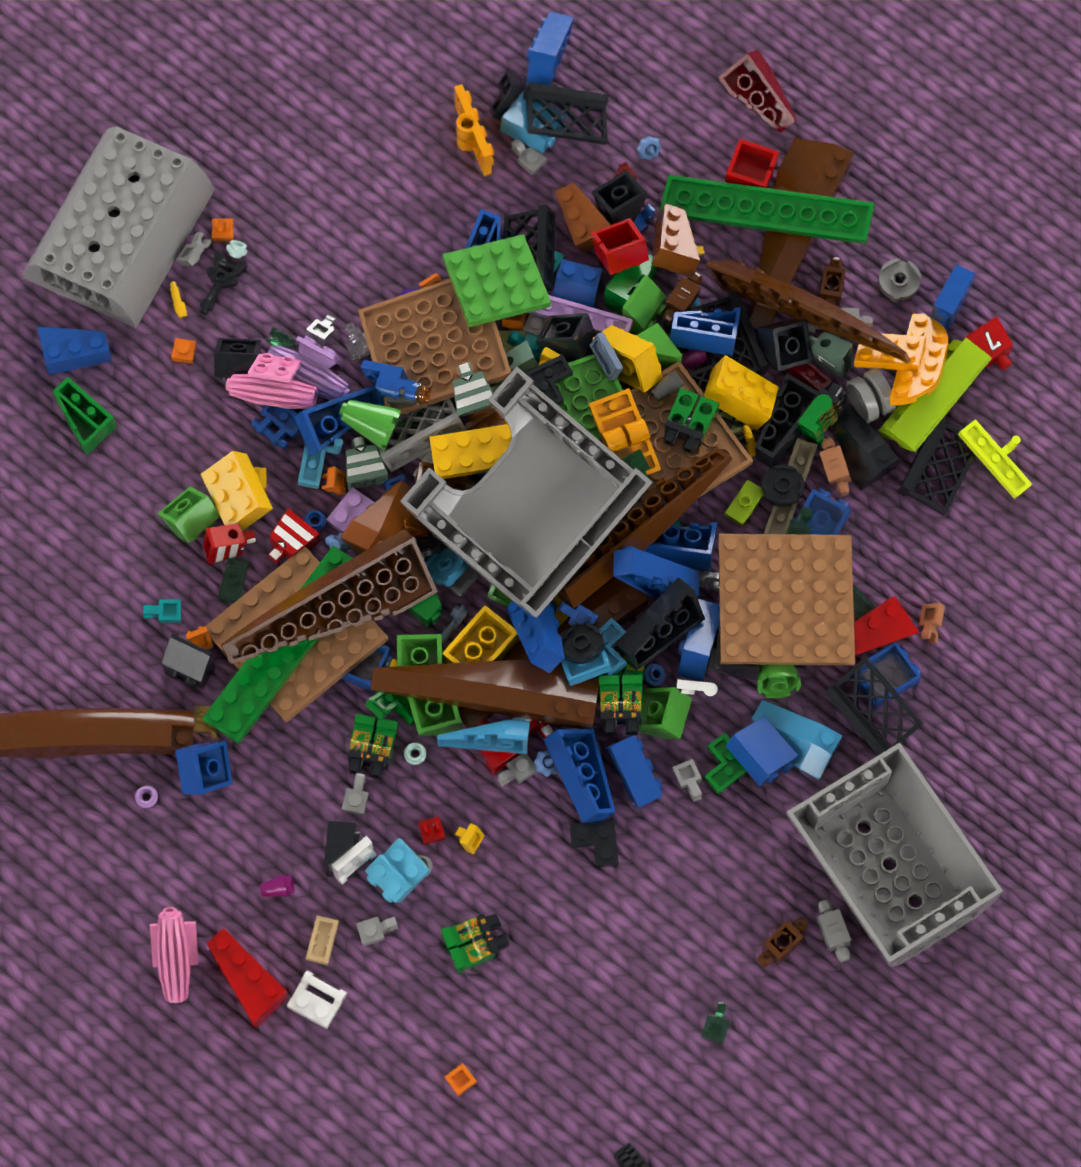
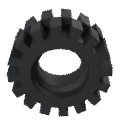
(629, 1157)

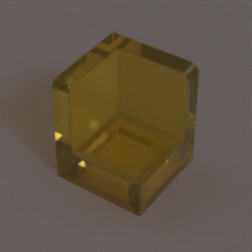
(199, 725)

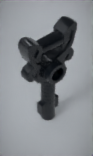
(221, 279)

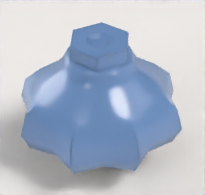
(649, 148)
(333, 540)
(545, 763)

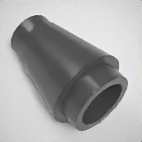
(668, 386)

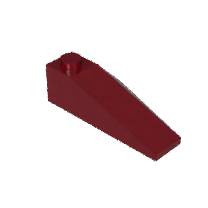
(758, 88)

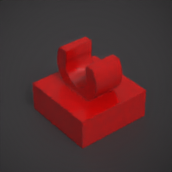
(431, 830)

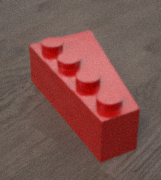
(882, 626)
(249, 981)

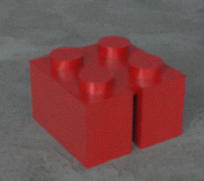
(752, 165)
(620, 246)

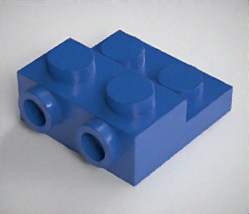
(827, 514)

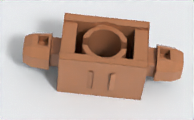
(835, 466)

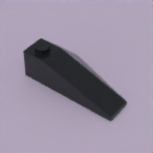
(863, 449)

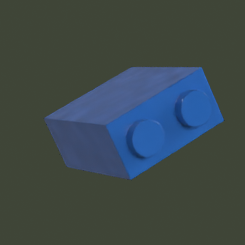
(952, 296)
(762, 751)

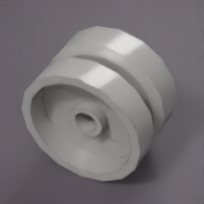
(870, 395)

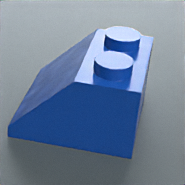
(577, 283)
(204, 767)

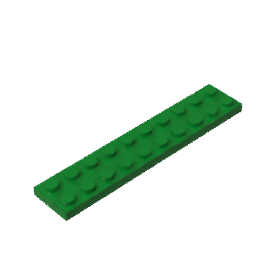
(770, 209)
(263, 675)

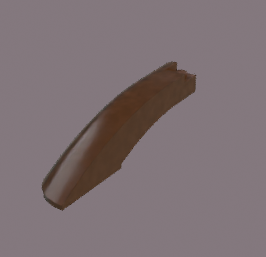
(94, 732)

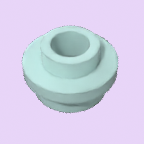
(236, 249)
(415, 747)

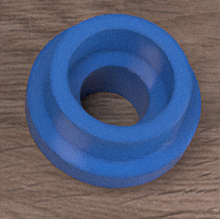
(315, 515)
(650, 679)

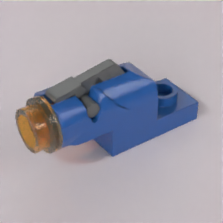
(394, 384)

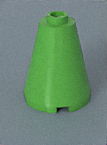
(371, 420)
(777, 680)

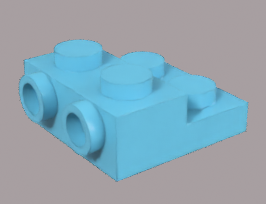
(397, 871)

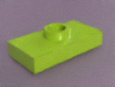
(744, 503)

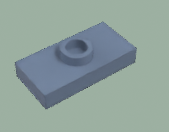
(606, 356)

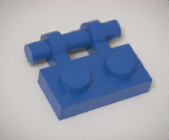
(281, 418)

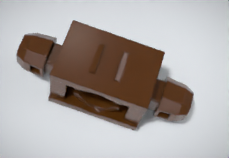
(836, 273)
(683, 296)
(794, 932)

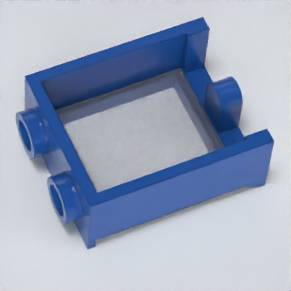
(896, 669)
(363, 672)

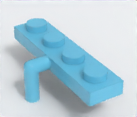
(312, 466)

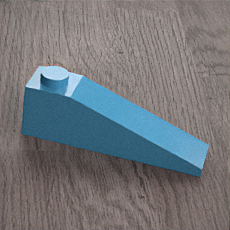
(498, 736)
(810, 740)

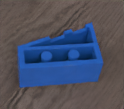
(485, 229)
(706, 331)
(72, 348)
(699, 643)
(634, 770)

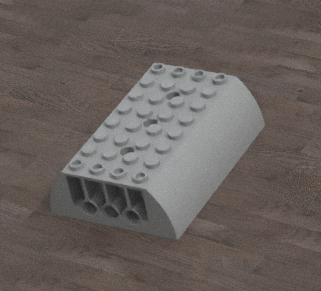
(135, 245)
(912, 831)

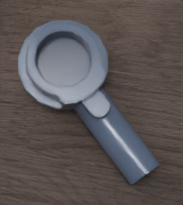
(457, 614)

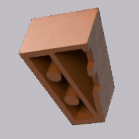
(580, 215)
(674, 242)

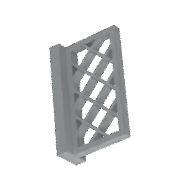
(419, 443)

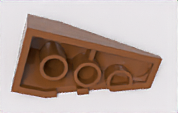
(378, 520)

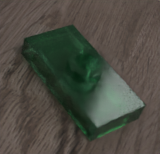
(233, 580)

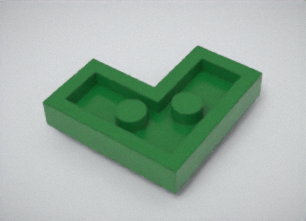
(383, 704)
(729, 768)

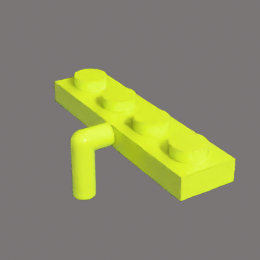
(996, 458)

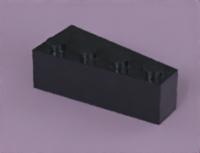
(783, 428)
(661, 624)

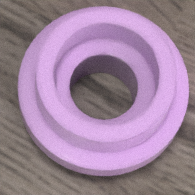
(143, 791)

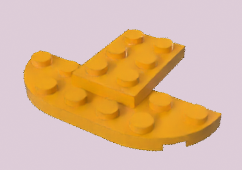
(927, 349)

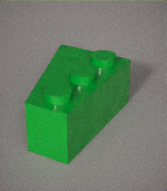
(624, 284)
(84, 415)

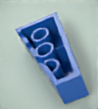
(548, 48)
(324, 424)
(687, 545)
(651, 573)
(539, 635)
(582, 771)

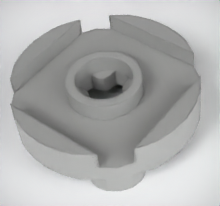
(896, 291)

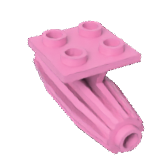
(271, 384)
(173, 952)

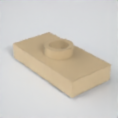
(322, 940)

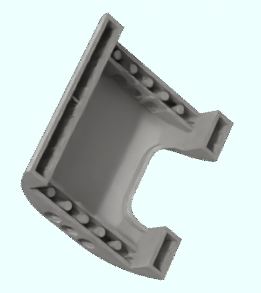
(537, 505)

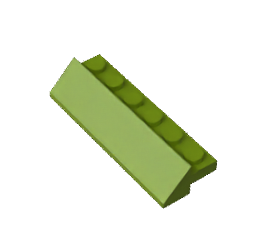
(915, 421)

